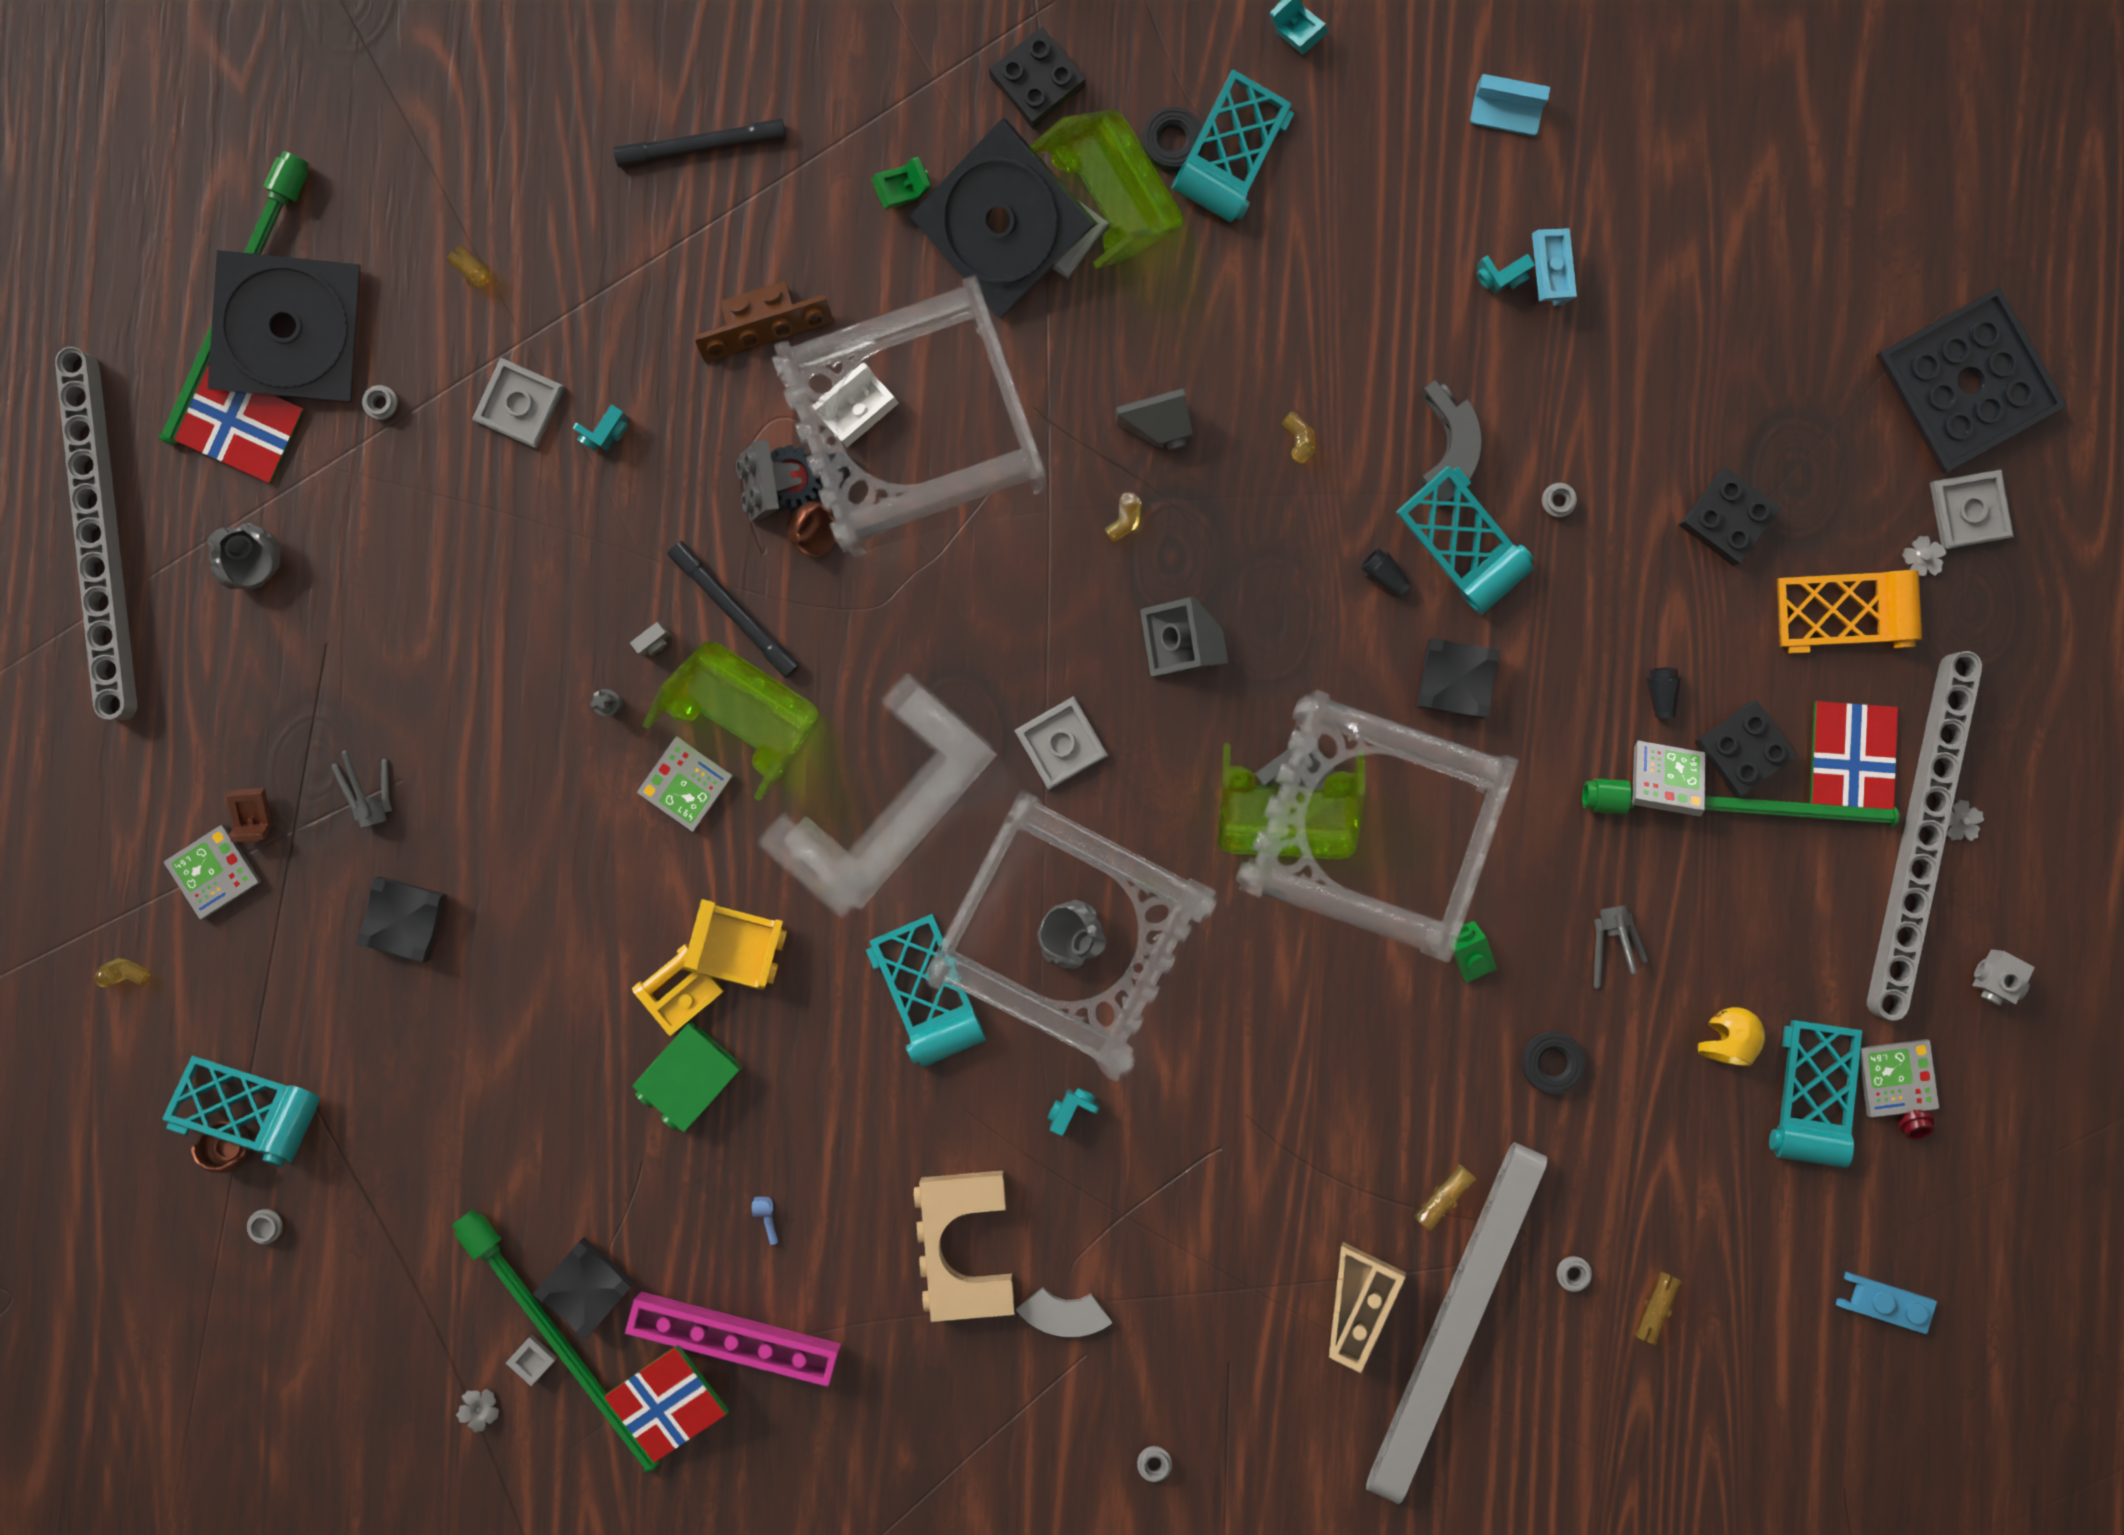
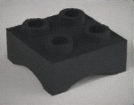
(1037, 77)
(1730, 516)
(1457, 678)
(1746, 748)
(402, 919)
(584, 1288)

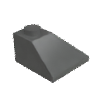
(1158, 420)
(1182, 637)

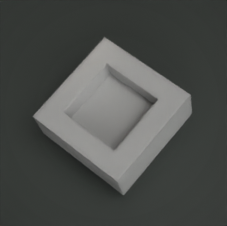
(651, 640)
(531, 1360)

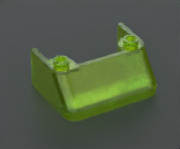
(1117, 177)
(740, 701)
(1330, 817)

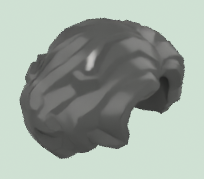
(243, 556)
(1071, 935)

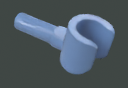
(764, 1208)

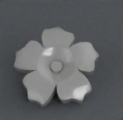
(1924, 556)
(1963, 821)
(478, 1409)

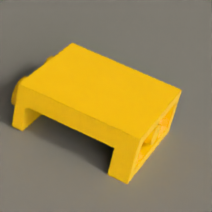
(734, 946)

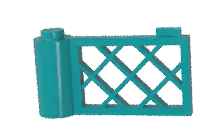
(1217, 187)
(1496, 572)
(940, 1035)
(279, 1132)
(1809, 1139)

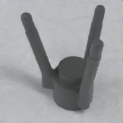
(365, 810)
(1616, 922)

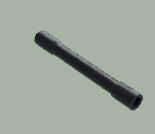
(644, 152)
(694, 568)

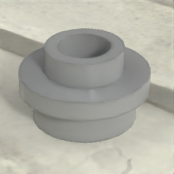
(371, 397)
(1568, 495)
(1581, 1280)
(1154, 1474)

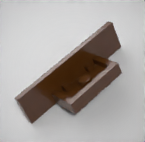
(760, 319)

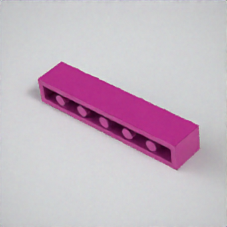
(733, 1338)

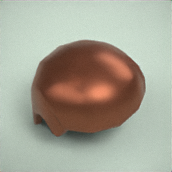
(811, 529)
(219, 1155)

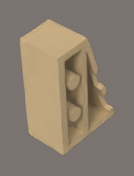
(1361, 1305)

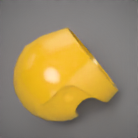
(1740, 1037)

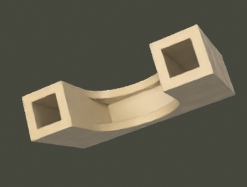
(950, 1292)

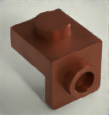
(249, 815)

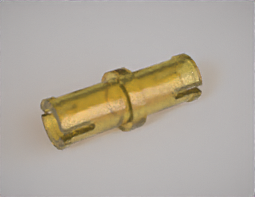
(1445, 1197)
(1658, 1308)

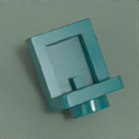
(1297, 25)
(1513, 275)
(610, 428)
(1062, 1112)

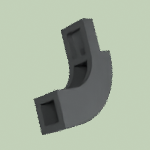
(1462, 435)

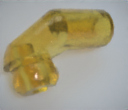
(1303, 435)
(1128, 517)
(119, 970)

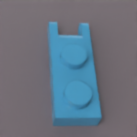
(1889, 1303)

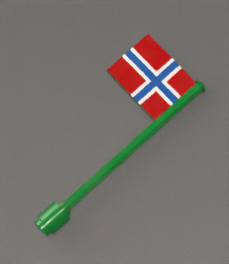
(232, 426)
(1849, 772)
(650, 1409)

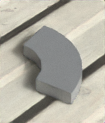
(1064, 1316)

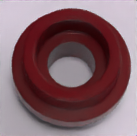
(1917, 1124)

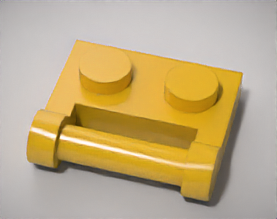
(683, 1000)

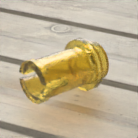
(475, 272)

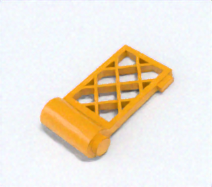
(1896, 614)

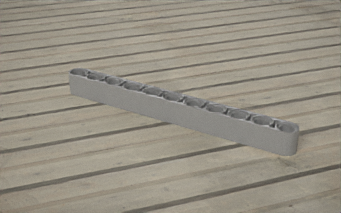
(85, 521)
(1936, 822)
(1456, 1323)

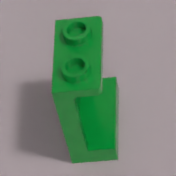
(686, 1077)

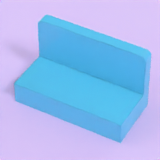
(1508, 105)
(1554, 265)

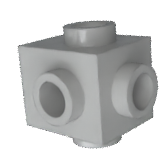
(2002, 977)

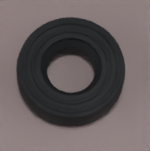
(1156, 124)
(1574, 1062)

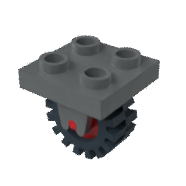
(775, 479)

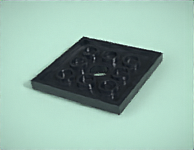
(1041, 210)
(309, 363)
(2011, 376)

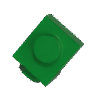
(902, 184)
(1473, 953)

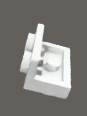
(860, 404)

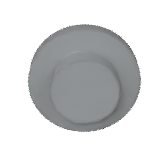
(264, 1226)

